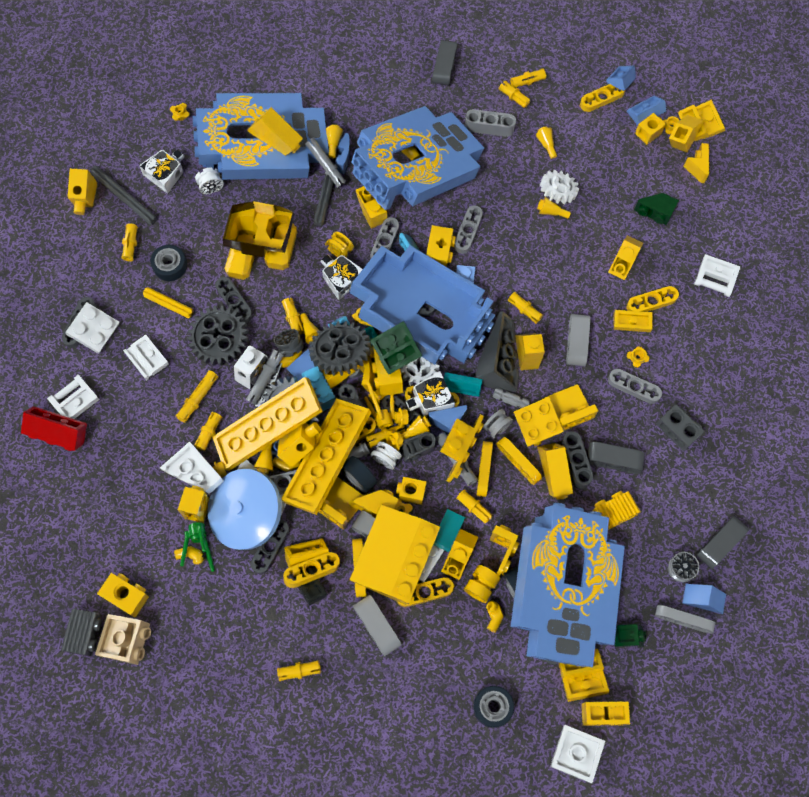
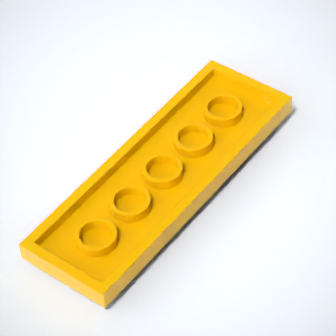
(267, 424)
(323, 464)

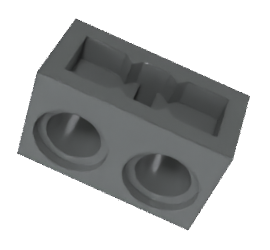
(676, 432)

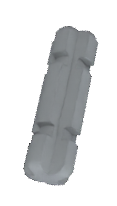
(510, 398)

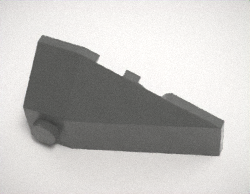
(498, 357)

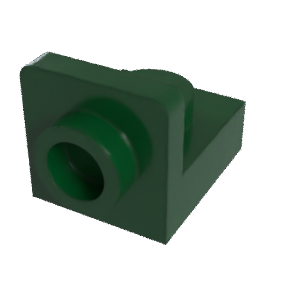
(630, 635)

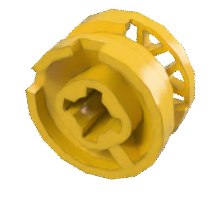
(339, 245)

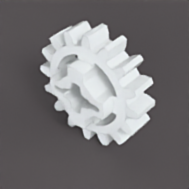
(559, 187)
(426, 367)

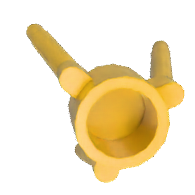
(382, 417)

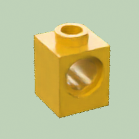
(650, 128)
(419, 486)

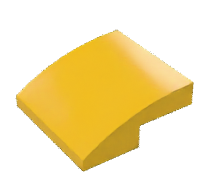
(707, 112)
(584, 681)

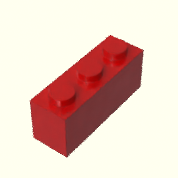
(53, 428)

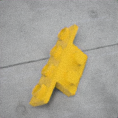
(458, 442)

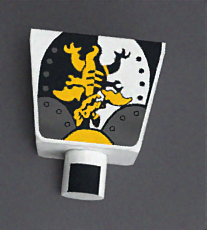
(163, 169)
(339, 274)
(250, 365)
(431, 395)

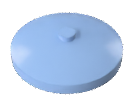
(244, 509)

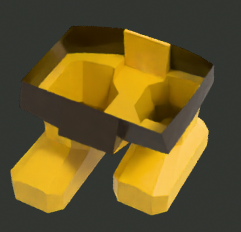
(258, 221)

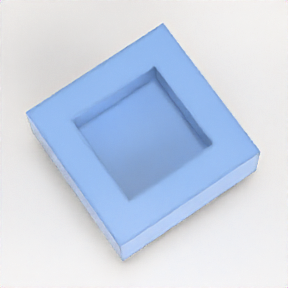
(466, 272)

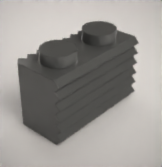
(81, 632)

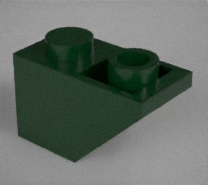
(657, 207)

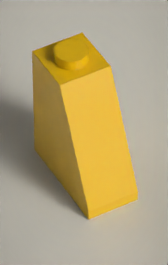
(275, 132)
(529, 350)
(556, 470)

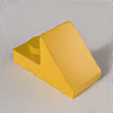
(699, 164)

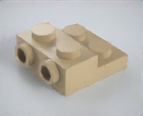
(123, 639)

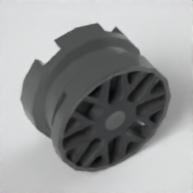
(289, 342)

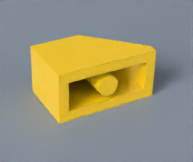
(373, 501)

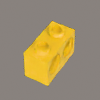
(194, 504)
(605, 713)

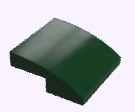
(396, 347)

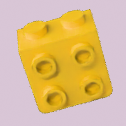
(504, 537)

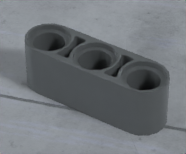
(444, 62)
(615, 457)
(577, 469)
(723, 542)

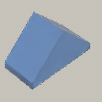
(445, 418)
(704, 597)

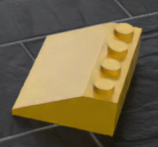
(394, 554)

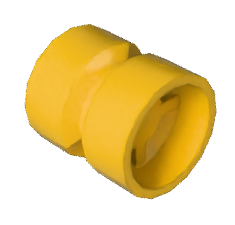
(481, 585)

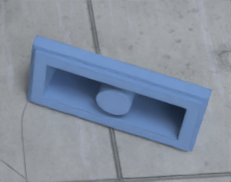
(622, 77)
(646, 108)

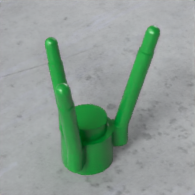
(197, 535)

